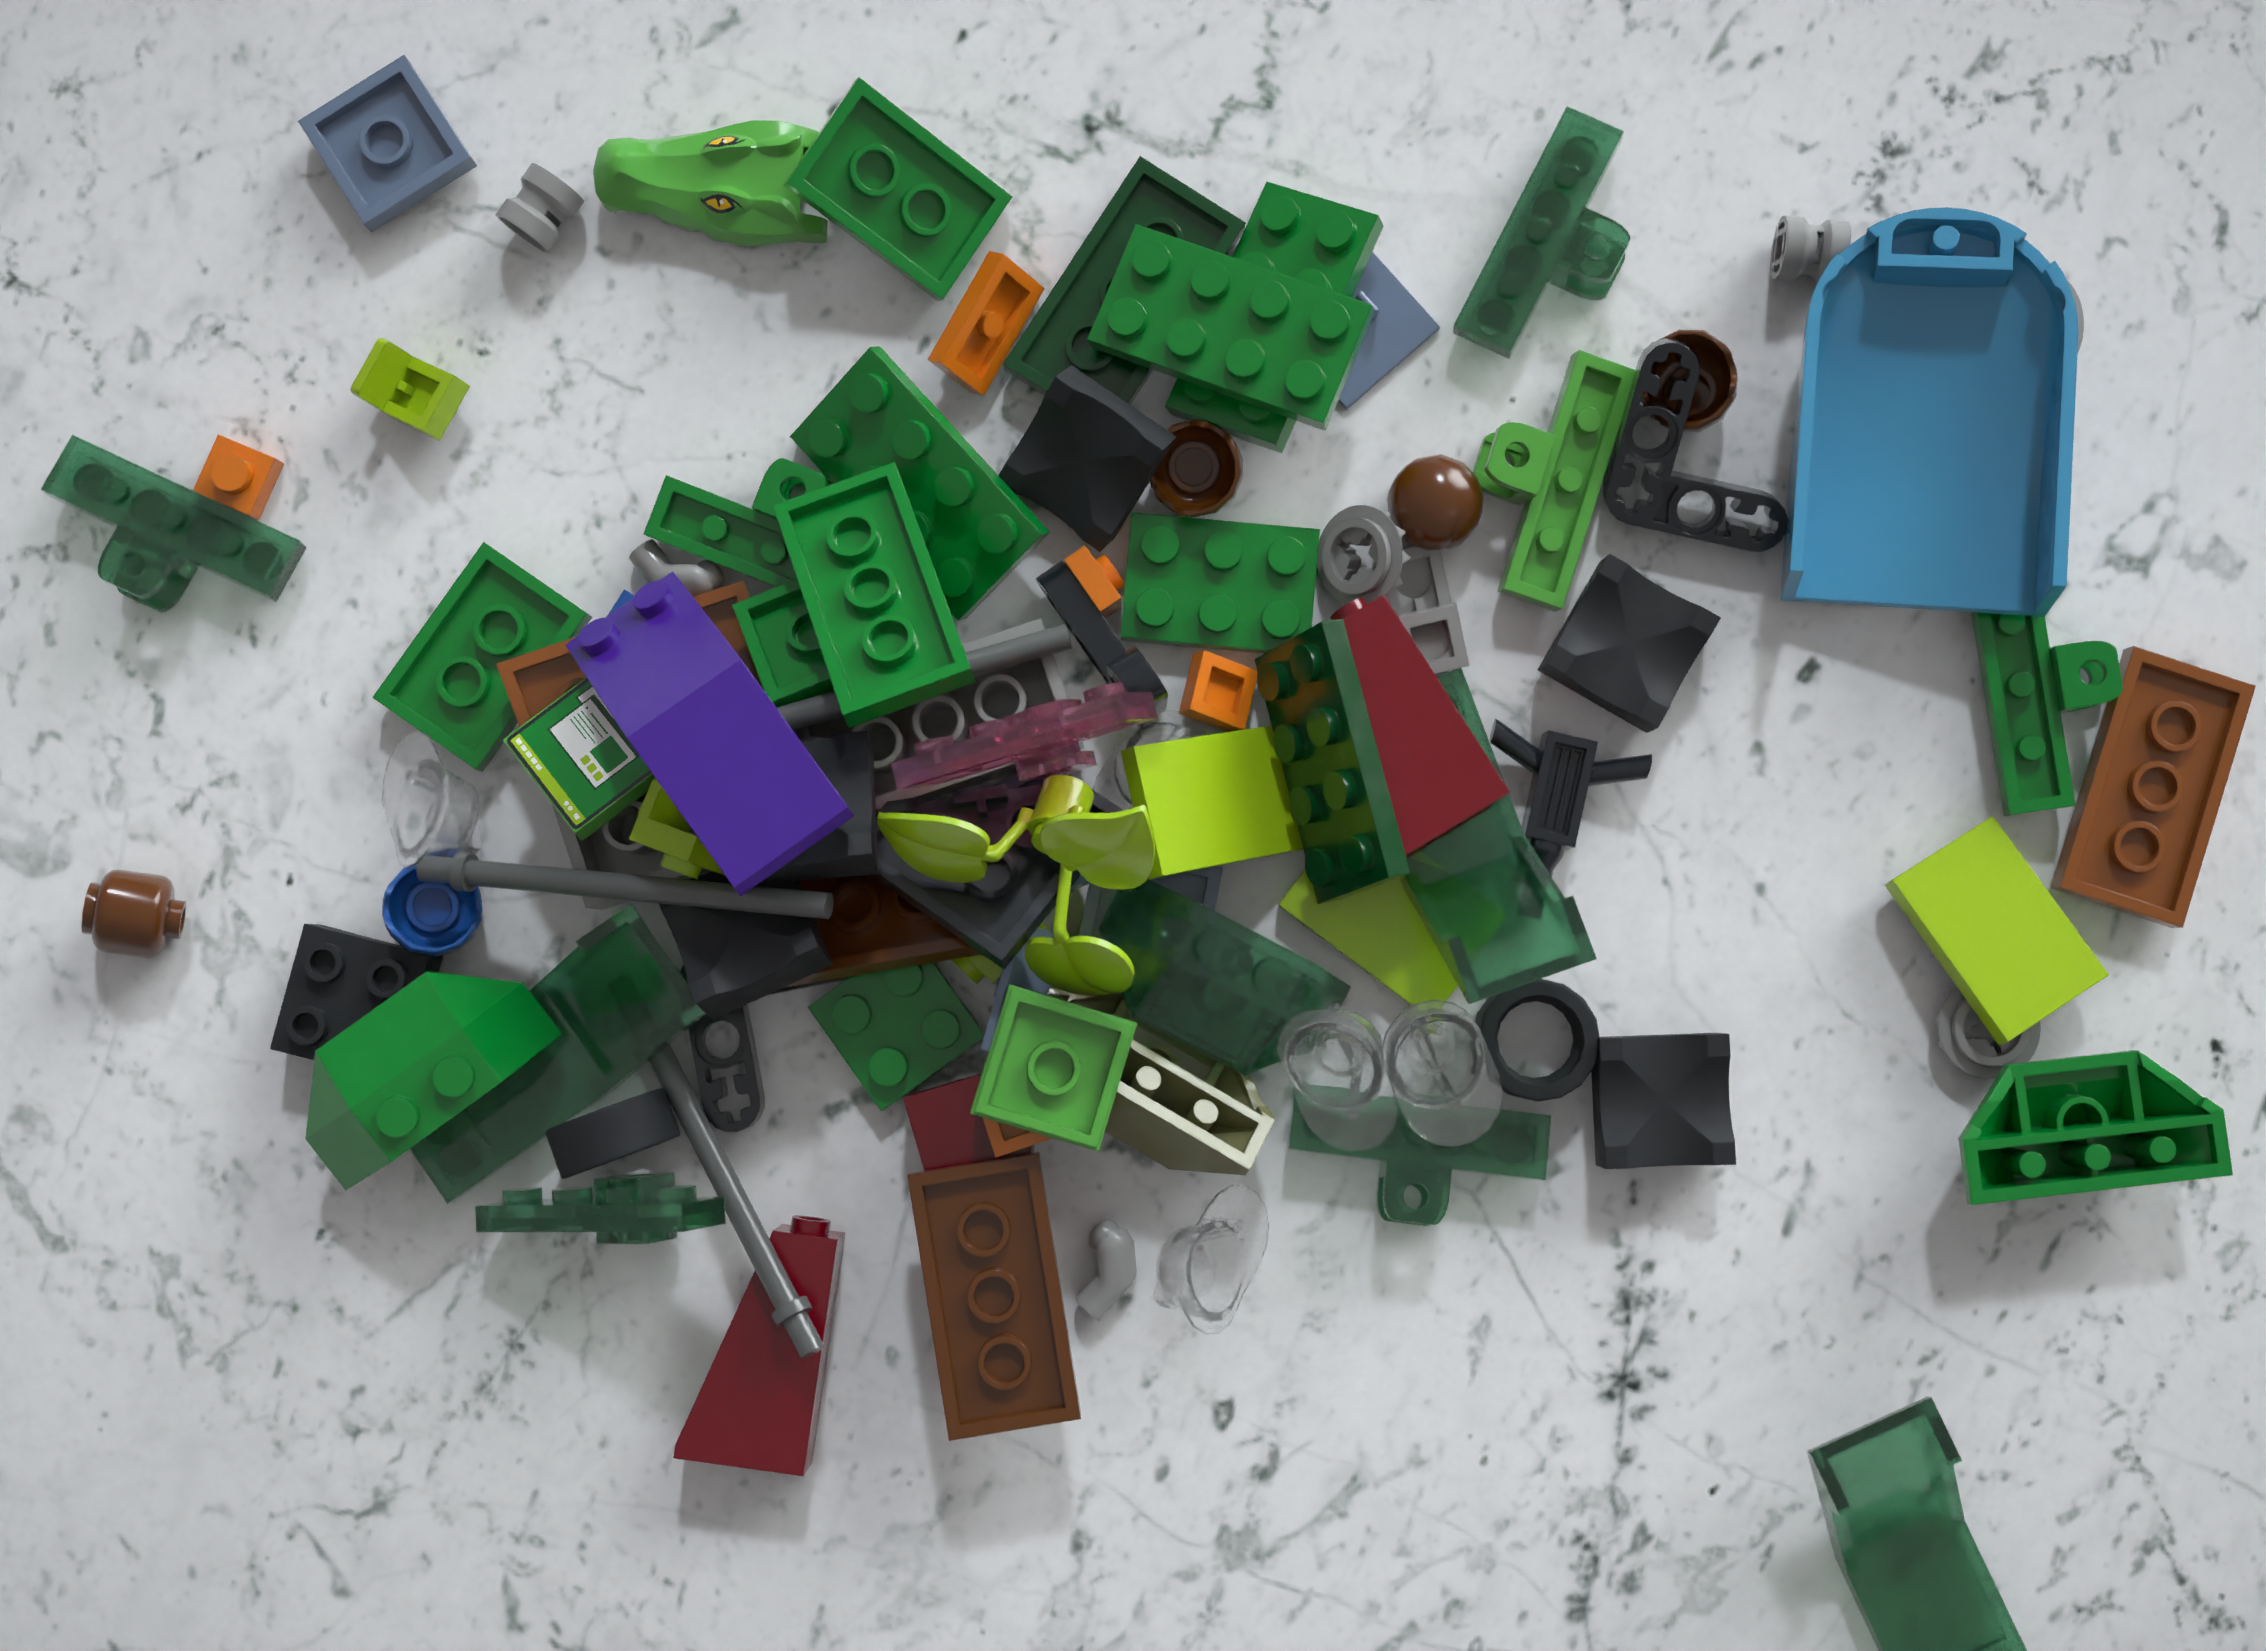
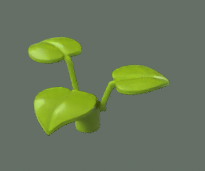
(1105, 848)

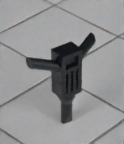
(1560, 783)

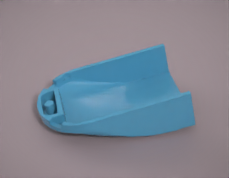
(1934, 422)

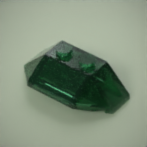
(1211, 977)

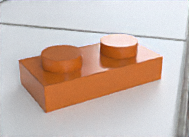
(986, 323)

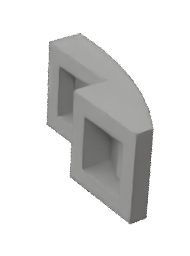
(1427, 610)

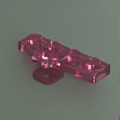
(1038, 740)

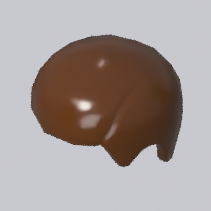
(1715, 385)
(1199, 470)
(1436, 502)

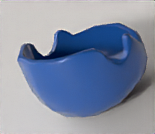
(430, 915)

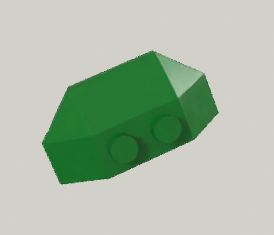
(418, 1066)
(2089, 1129)

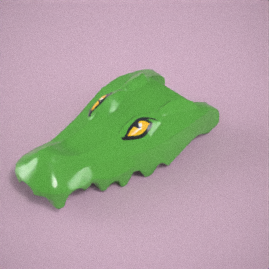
(714, 182)

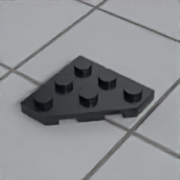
(1014, 894)

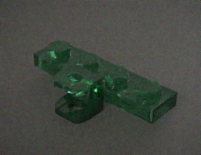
(1549, 237)
(167, 529)
(1510, 1148)
(624, 1210)

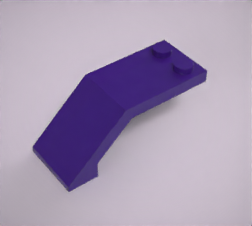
(708, 732)

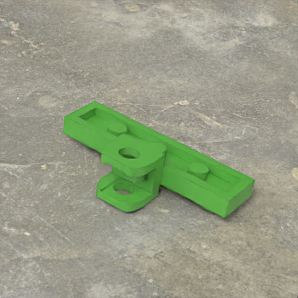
(1555, 477)

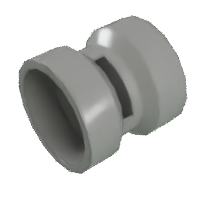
(540, 207)
(1806, 247)

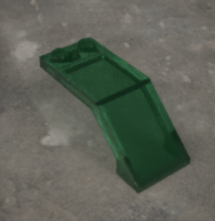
(1491, 895)
(616, 1011)
(1905, 1536)

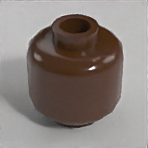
(132, 913)

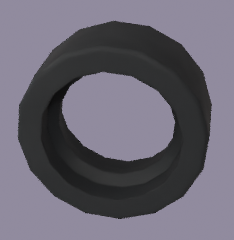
(1584, 1034)
(612, 1133)

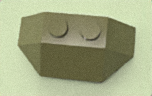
(1181, 1102)

